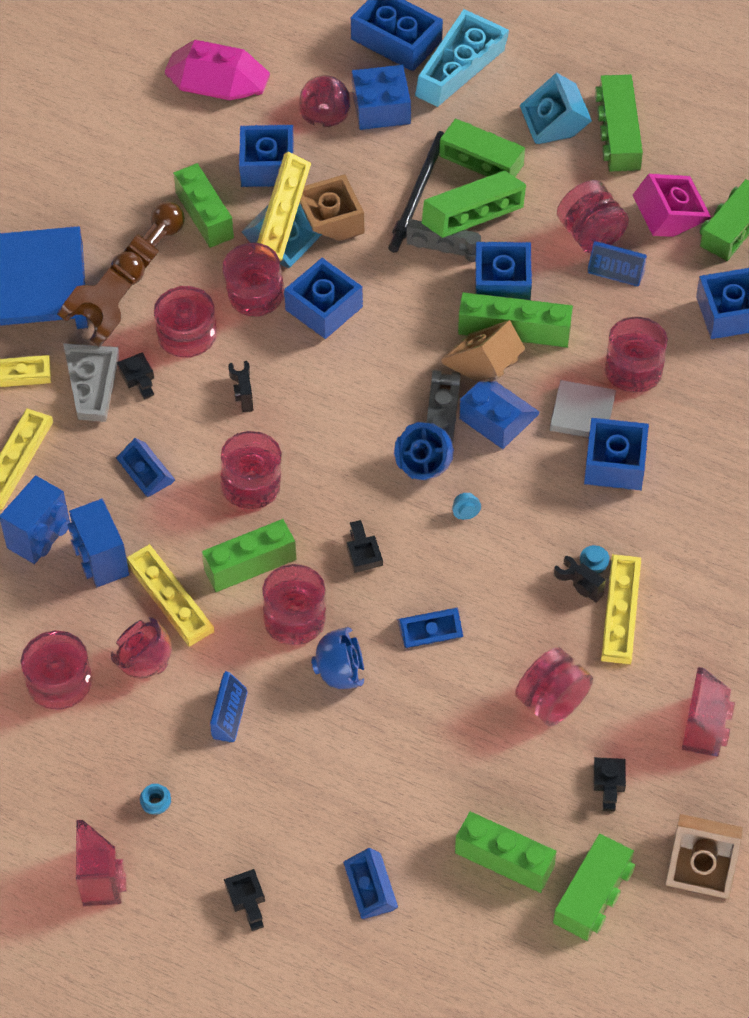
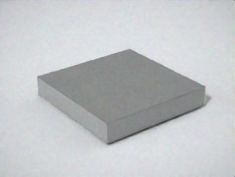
(577, 405)

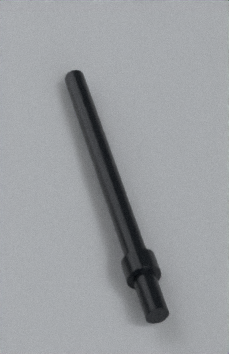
(400, 228)

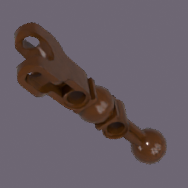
(126, 269)

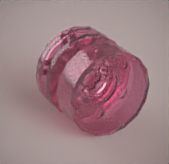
(592, 215)
(253, 279)
(636, 354)
(250, 469)
(294, 604)

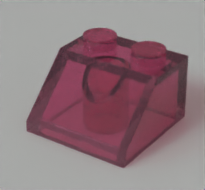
(707, 715)
(98, 869)

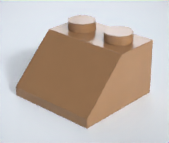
(333, 208)
(486, 352)
(704, 856)

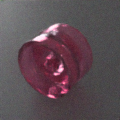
(185, 321)
(56, 669)
(554, 686)

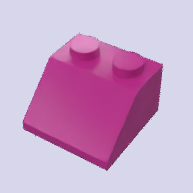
(670, 204)

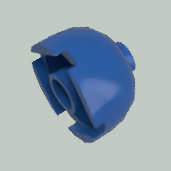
(423, 451)
(339, 659)

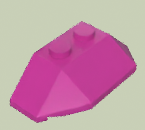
(216, 71)

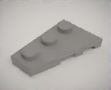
(92, 378)

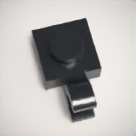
(137, 372)
(242, 390)
(363, 550)
(585, 579)
(609, 778)
(246, 894)

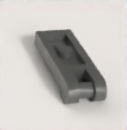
(459, 243)
(444, 402)

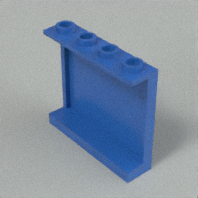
(39, 274)

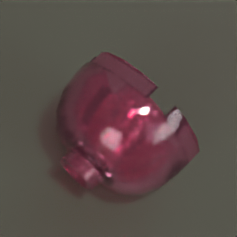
(324, 101)
(143, 649)

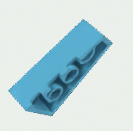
(460, 56)

